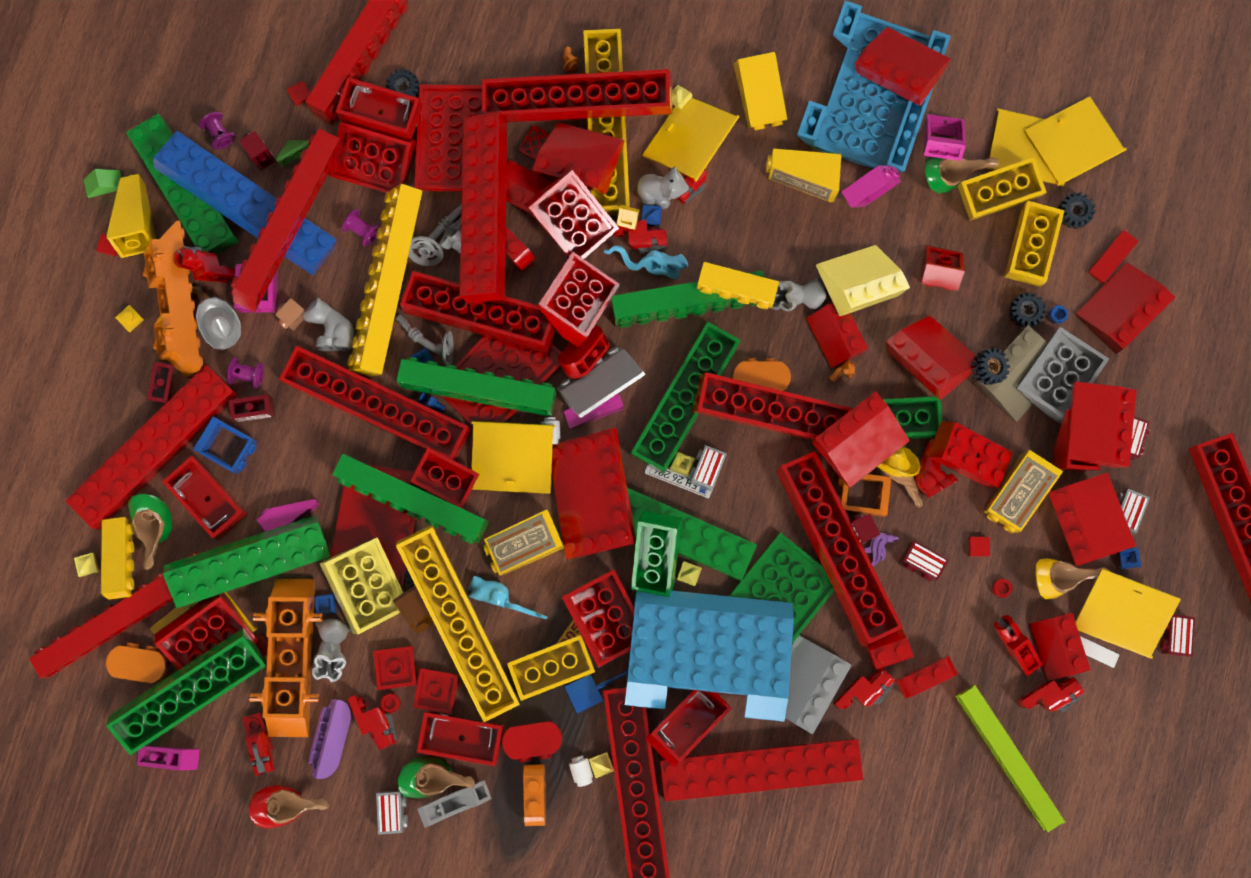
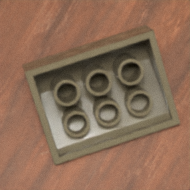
(1022, 355)

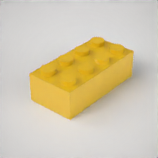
(1002, 188)
(1034, 244)
(551, 667)

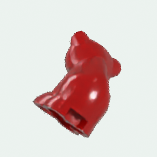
(931, 477)

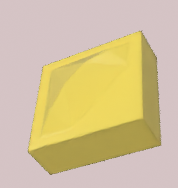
(680, 97)
(682, 464)
(86, 564)
(689, 573)
(601, 765)

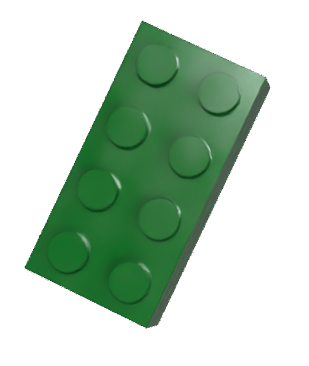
(917, 416)
(656, 553)

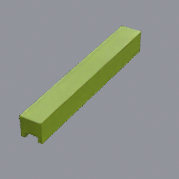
(1009, 758)

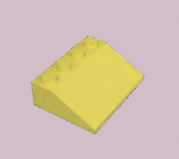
(861, 279)
(363, 585)

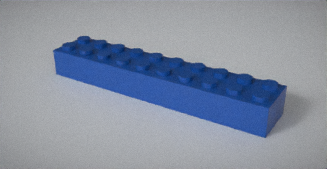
(237, 198)

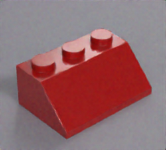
(522, 184)
(836, 335)
(443, 478)
(1059, 646)

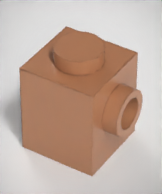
(290, 314)

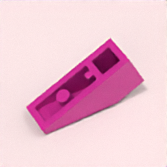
(607, 408)
(286, 514)
(168, 758)

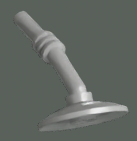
(427, 242)
(445, 349)

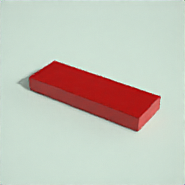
(1113, 256)

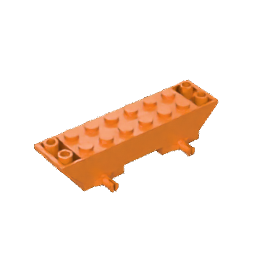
(176, 326)
(289, 658)

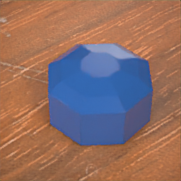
(1058, 314)

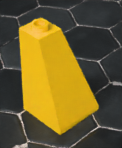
(131, 218)

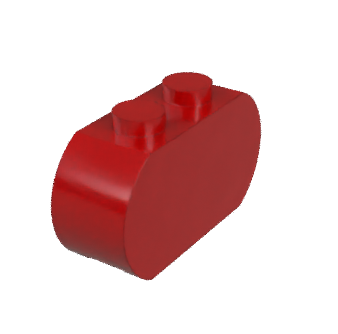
(517, 252)
(580, 361)
(926, 676)
(532, 740)

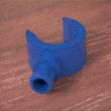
(431, 402)

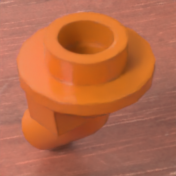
(570, 61)
(846, 369)

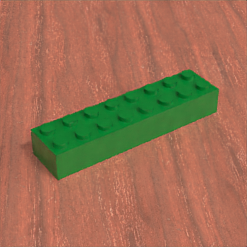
(202, 222)
(669, 302)
(476, 387)
(674, 414)
(407, 497)
(700, 540)
(246, 561)
(186, 691)

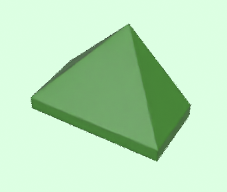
(292, 151)

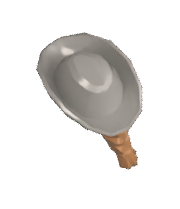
(216, 321)

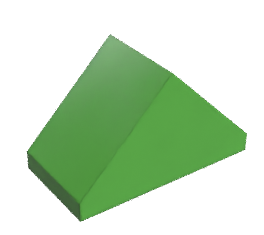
(102, 182)

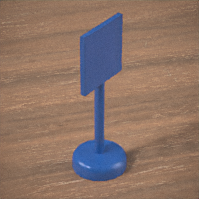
(585, 692)

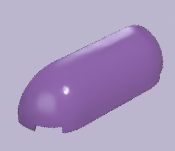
(329, 739)

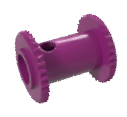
(213, 123)
(360, 227)
(246, 373)

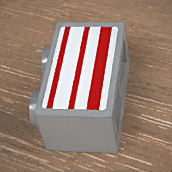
(708, 468)
(1133, 507)
(391, 812)

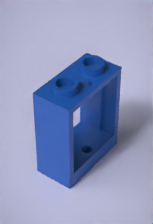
(210, 435)

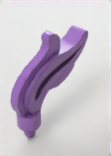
(877, 547)

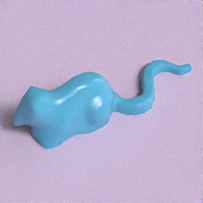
(655, 262)
(496, 594)

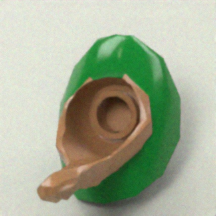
(947, 174)
(151, 523)
(429, 776)

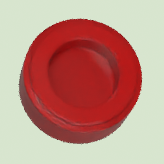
(1002, 588)
(390, 703)

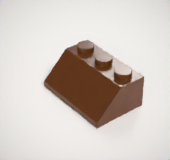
(414, 610)

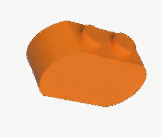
(764, 373)
(138, 663)
(534, 795)

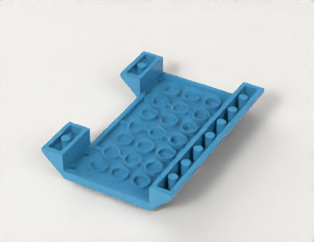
(862, 117)
(711, 647)

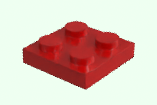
(395, 668)
(436, 691)

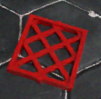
(527, 138)

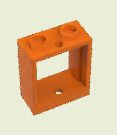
(883, 498)

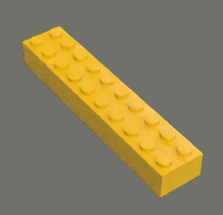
(604, 55)
(384, 281)
(457, 623)

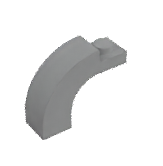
(454, 803)

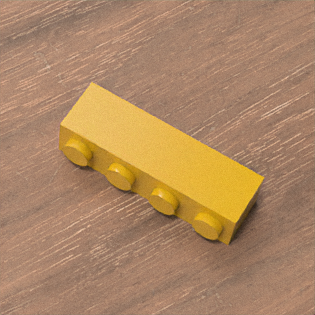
(737, 285)
(117, 558)

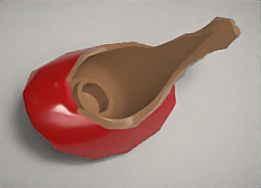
(280, 805)

